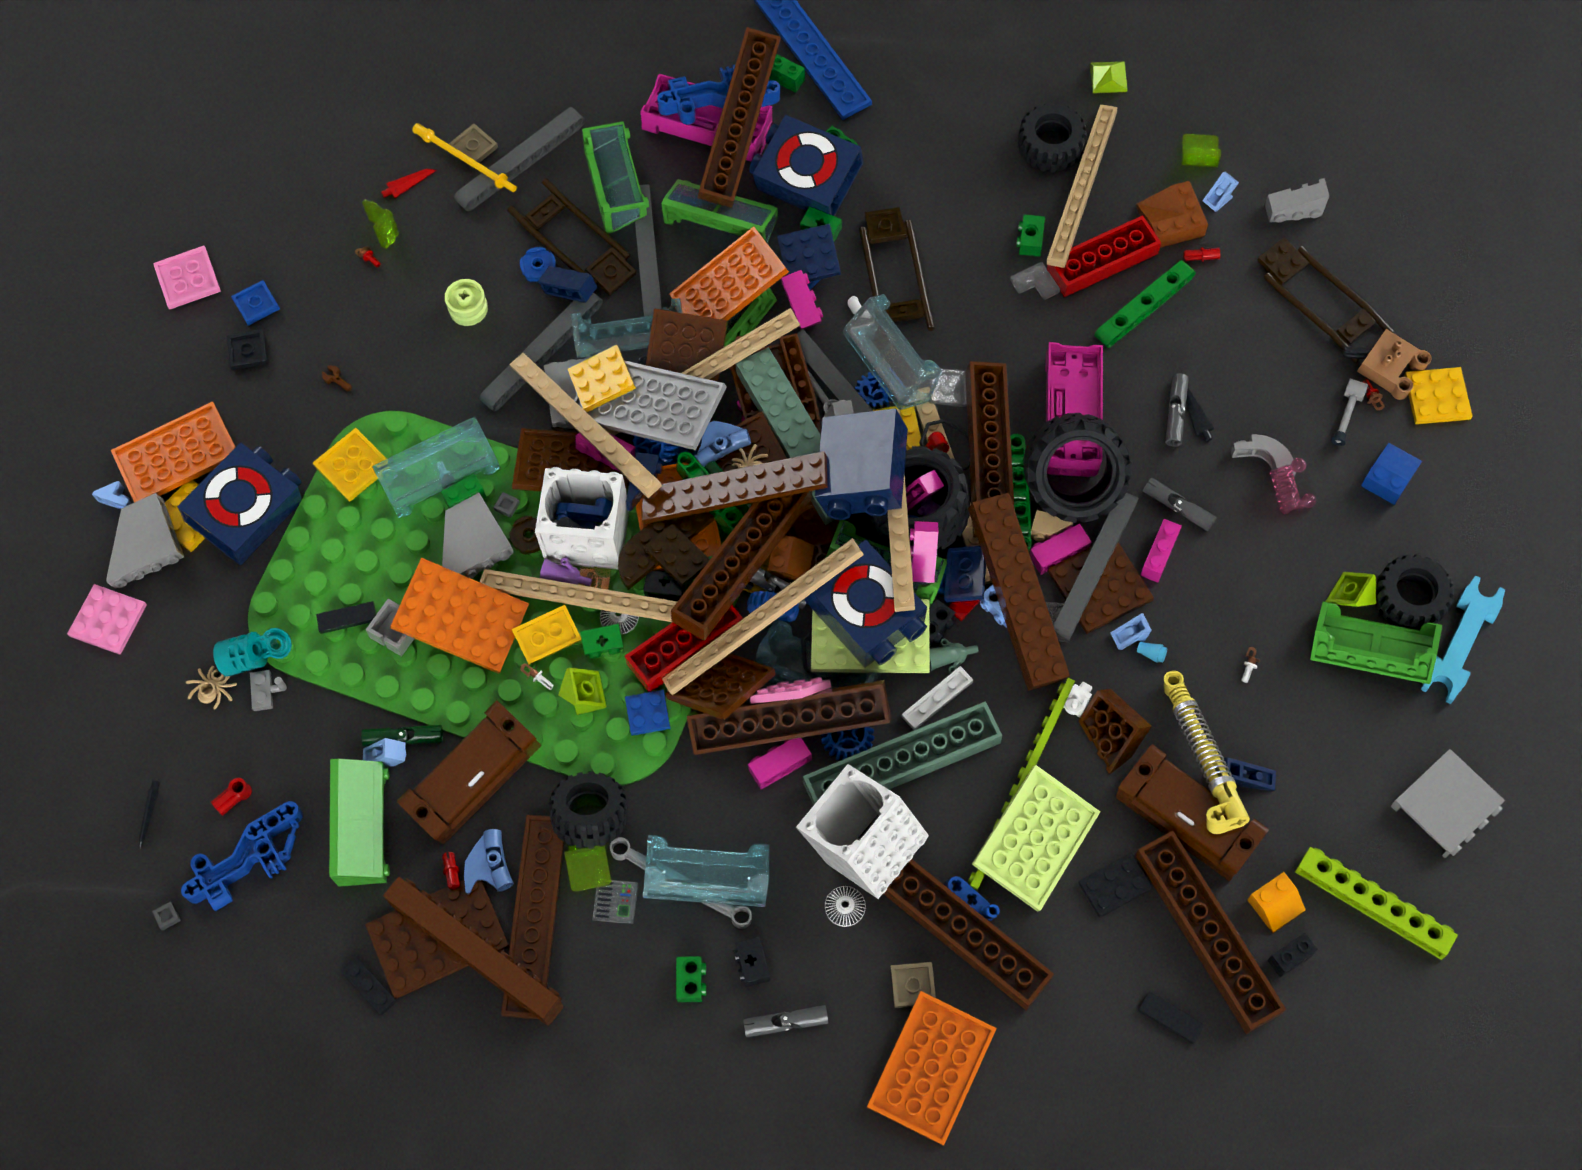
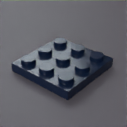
(811, 252)

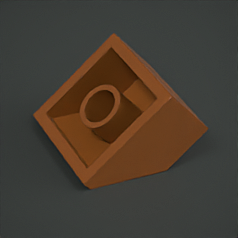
(791, 558)

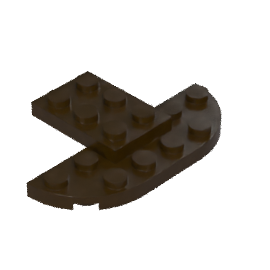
(666, 545)

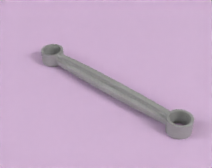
(640, 860)

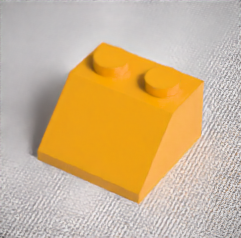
(1277, 902)

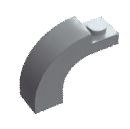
(1263, 447)

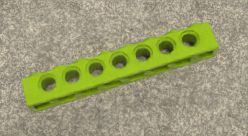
(1381, 913)

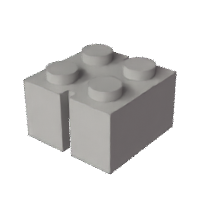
(380, 630)

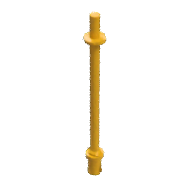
(429, 135)

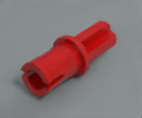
(1201, 254)
(451, 871)

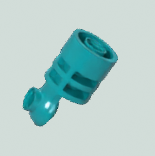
(250, 651)

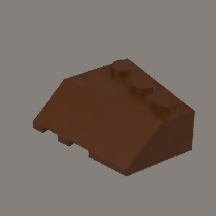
(1113, 728)

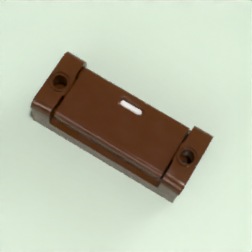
(470, 774)
(1180, 804)

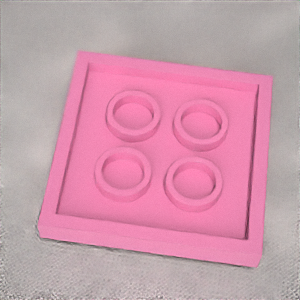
(186, 277)
(107, 619)
(787, 691)

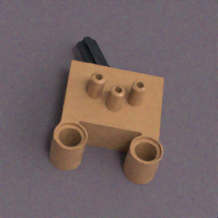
(1387, 361)

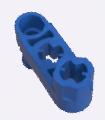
(596, 513)
(981, 905)

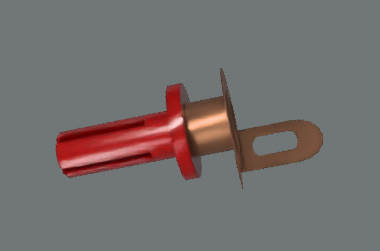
(367, 254)
(1374, 396)

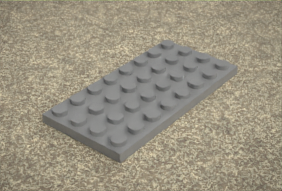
(662, 406)

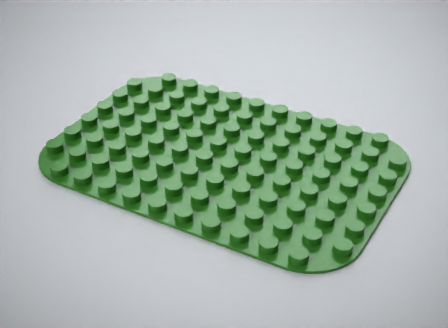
(364, 553)

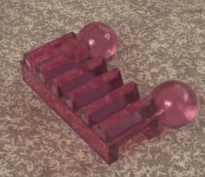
(1287, 489)

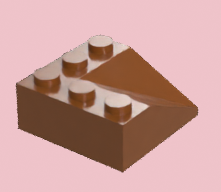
(1174, 214)

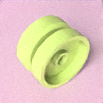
(466, 302)

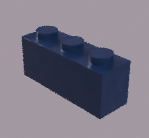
(567, 284)

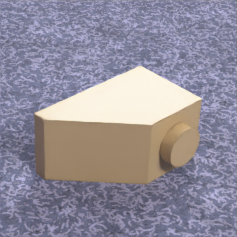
(1047, 525)

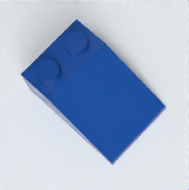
(1391, 473)

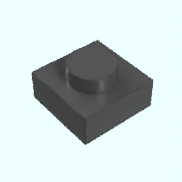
(506, 505)
(166, 916)

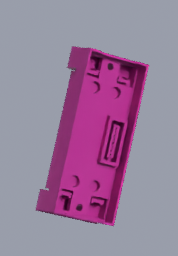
(706, 121)
(1074, 386)

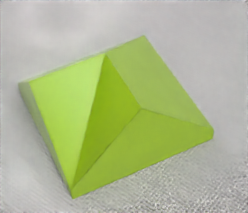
(1108, 77)
(1354, 590)
(583, 690)

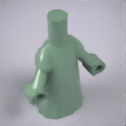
(950, 653)

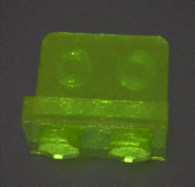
(1200, 150)
(384, 222)
(587, 867)

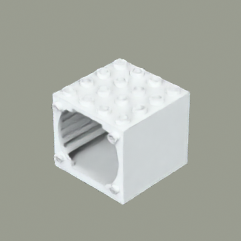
(582, 546)
(844, 815)

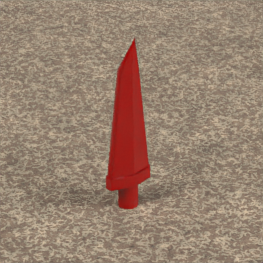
(402, 184)

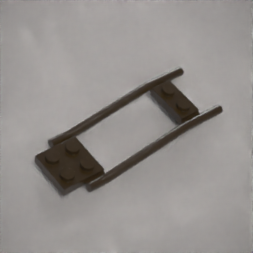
(889, 226)
(1286, 261)
(608, 271)

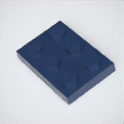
(965, 574)

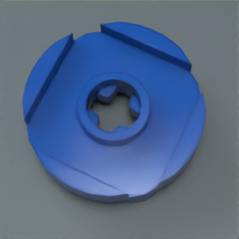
(534, 255)

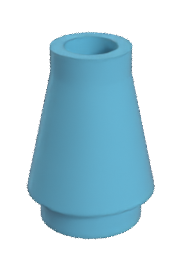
(1152, 651)

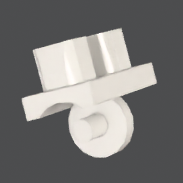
(1078, 699)

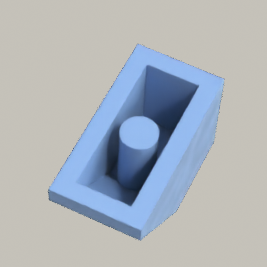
(387, 751)

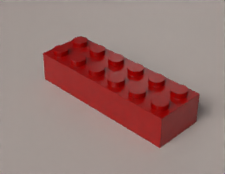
(1106, 255)
(672, 648)

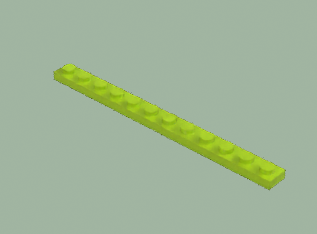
(1033, 756)

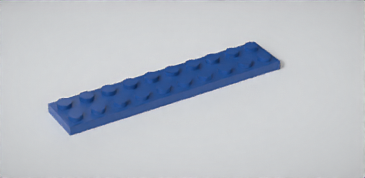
(816, 56)

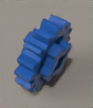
(869, 385)

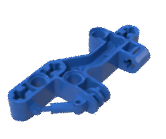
(686, 98)
(247, 853)

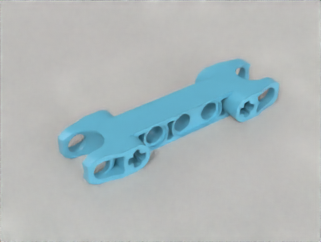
(1476, 610)

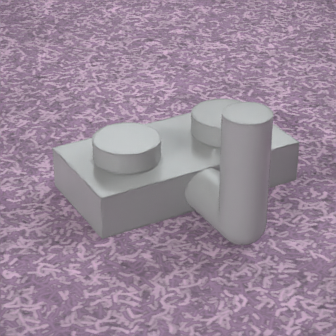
(262, 689)

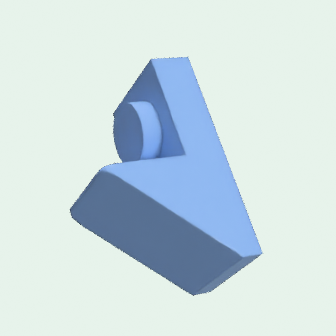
(1220, 192)
(112, 495)
(1131, 631)

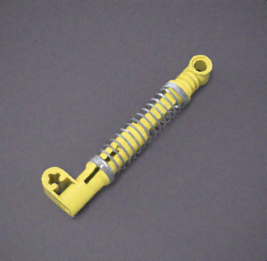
(1222, 785)

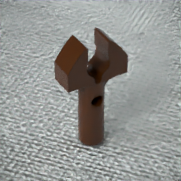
(329, 378)

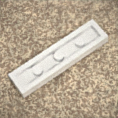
(937, 698)

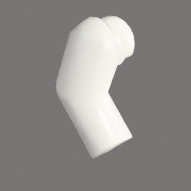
(854, 304)

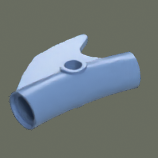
(721, 440)
(480, 864)

